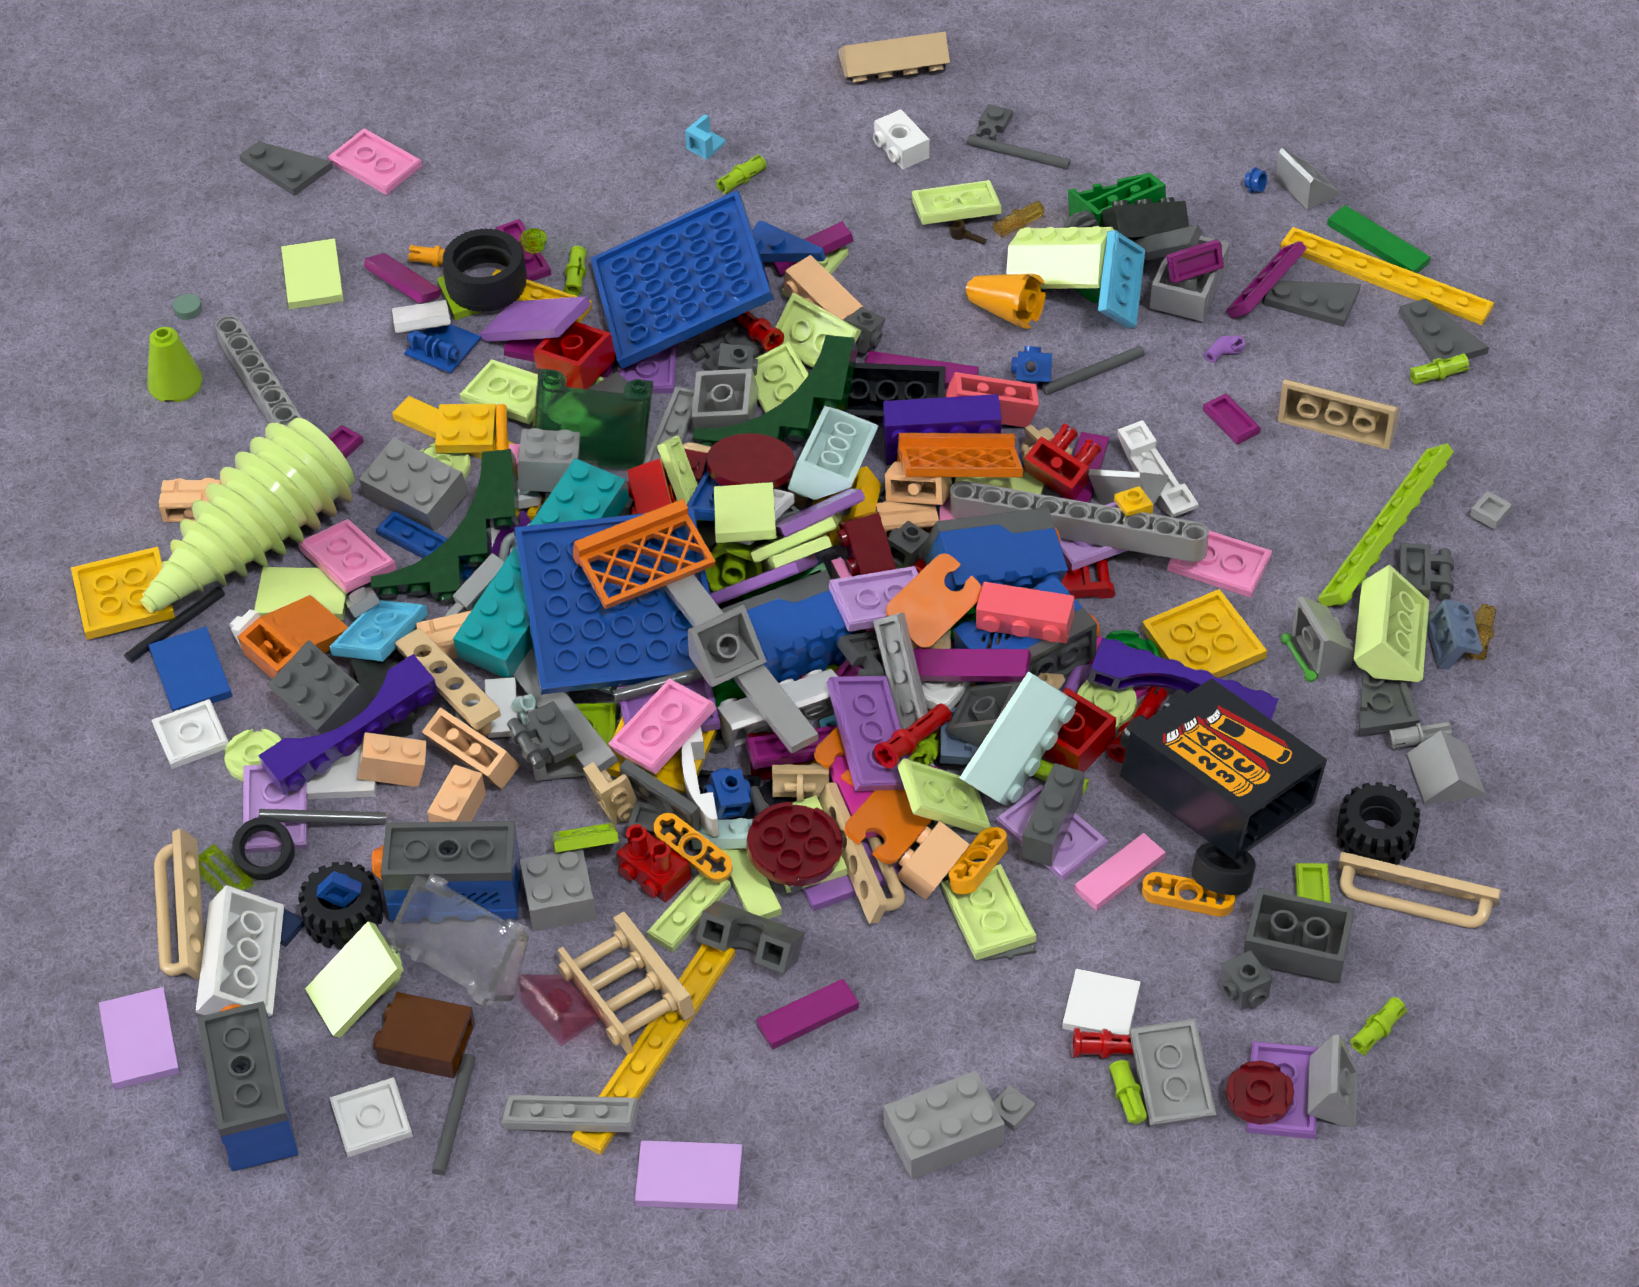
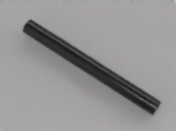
(175, 624)

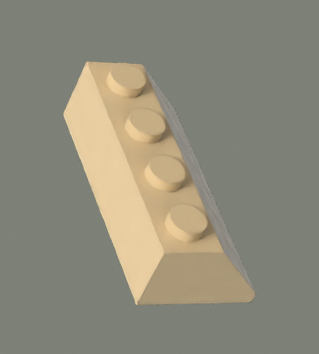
(894, 55)
(1338, 414)

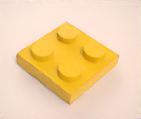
(465, 428)

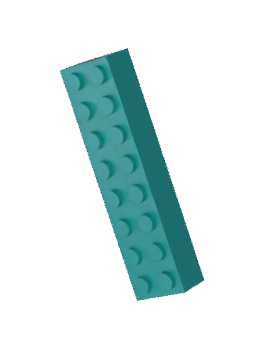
(498, 626)

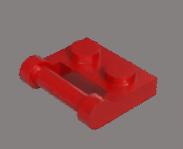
(1080, 585)

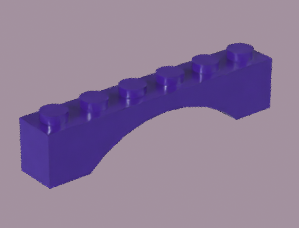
(1124, 667)
(299, 759)

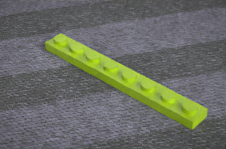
(1385, 525)

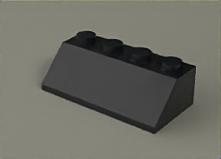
(890, 382)

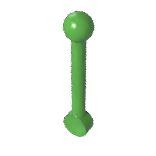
(1310, 675)

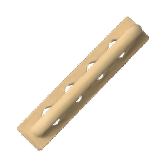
(477, 716)
(858, 864)
(1466, 890)
(188, 906)

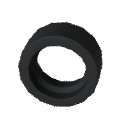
(246, 831)
(1220, 872)

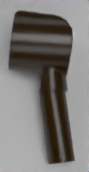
(959, 232)

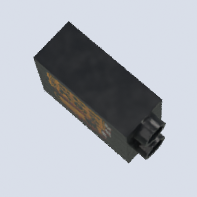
(1221, 767)

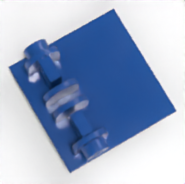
(441, 346)

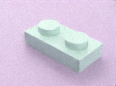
(731, 834)

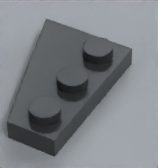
(285, 167)
(1314, 299)
(1439, 333)
(1385, 706)

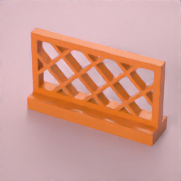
(958, 455)
(627, 536)

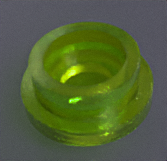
(533, 240)

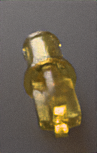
(1018, 218)
(1484, 625)

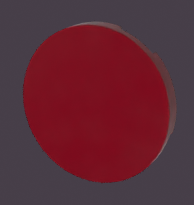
(750, 460)
(794, 844)

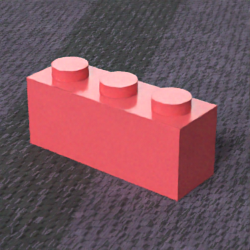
(1016, 399)
(1025, 612)

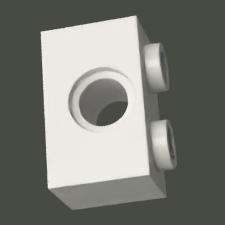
(901, 139)

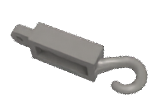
(474, 587)

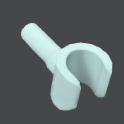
(518, 707)

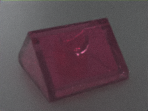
(556, 1005)

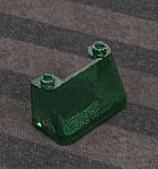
(609, 423)

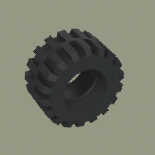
(1383, 805)
(339, 925)

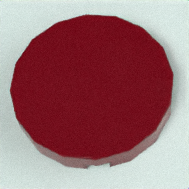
(1259, 1092)

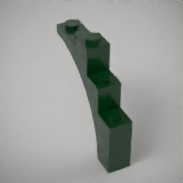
(796, 416)
(470, 544)

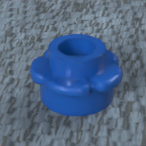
(1255, 180)

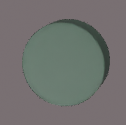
(187, 306)

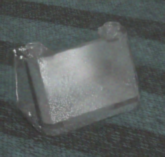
(460, 940)

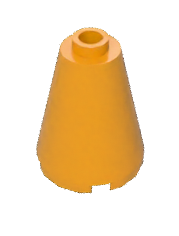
(1009, 296)

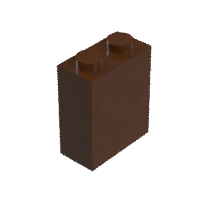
(424, 1034)

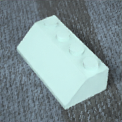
(832, 454)
(1019, 740)

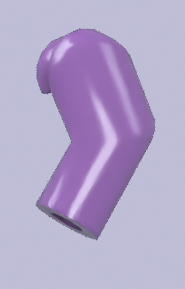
(1224, 346)
(1077, 677)

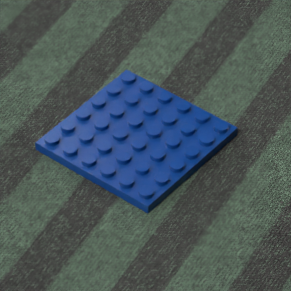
(681, 279)
(573, 634)

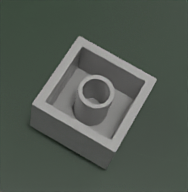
(724, 398)
(545, 457)
(557, 889)

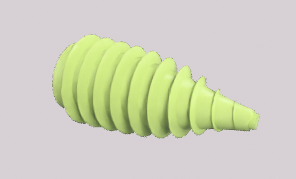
(255, 508)

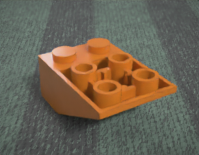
(281, 633)

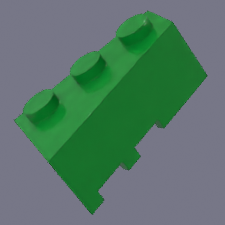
(1129, 188)

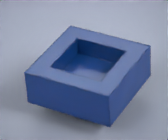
(339, 889)

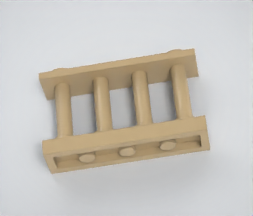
(642, 956)

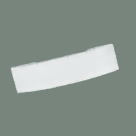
(1143, 456)
(694, 750)

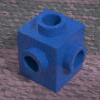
(1043, 363)
(729, 791)

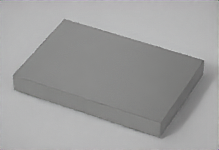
(1172, 1072)

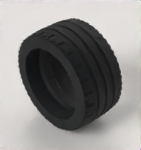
(482, 247)

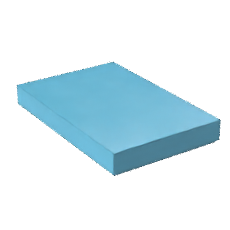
(1121, 279)
(377, 630)

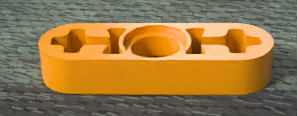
(717, 854)
(978, 871)
(1182, 883)

